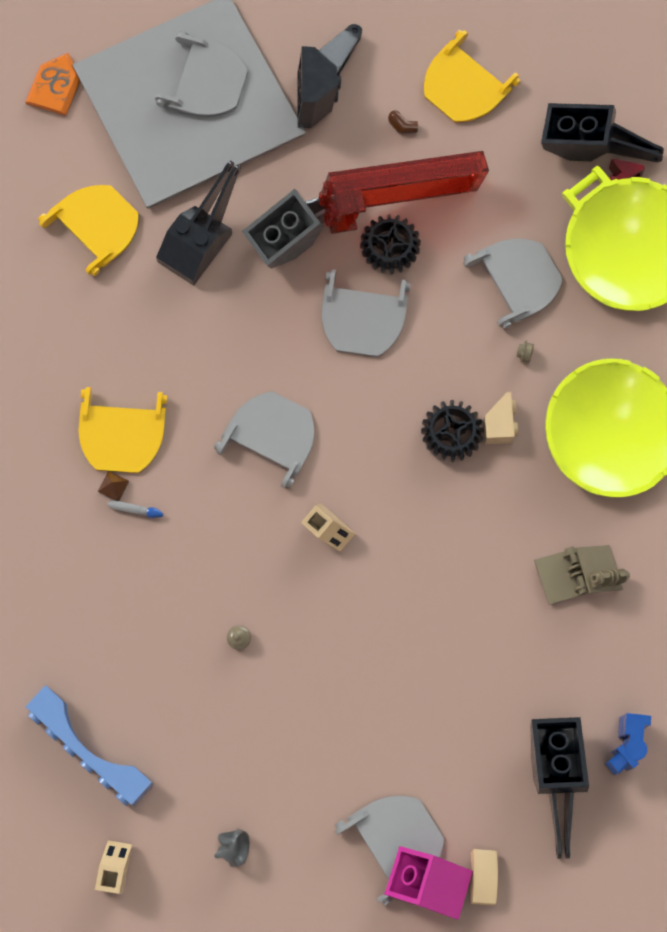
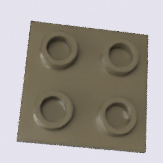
(600, 569)
(561, 576)

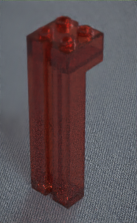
(353, 190)

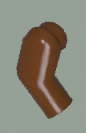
(400, 124)

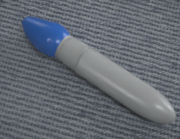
(135, 509)

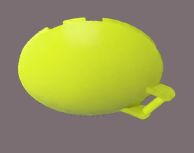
(619, 241)
(609, 428)

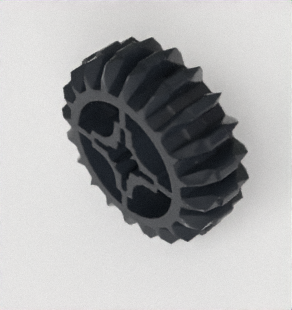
(373, 237)
(443, 434)

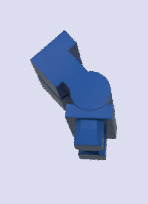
(633, 747)

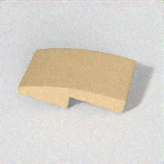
(484, 877)

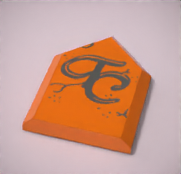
(54, 85)

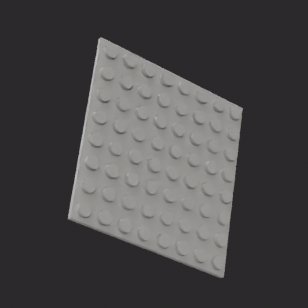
(174, 149)

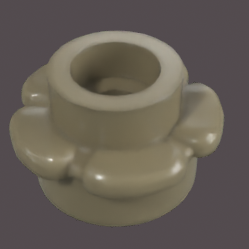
(525, 351)

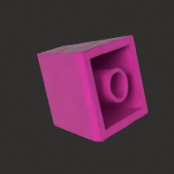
(428, 882)

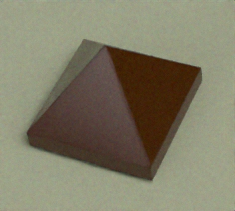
(113, 486)

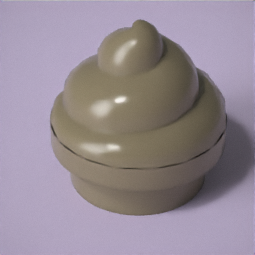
(238, 637)

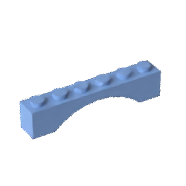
(53, 713)

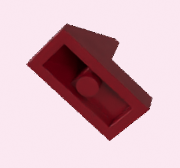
(625, 169)

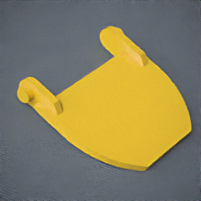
(463, 86)
(98, 220)
(120, 437)

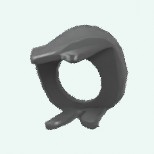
(233, 847)

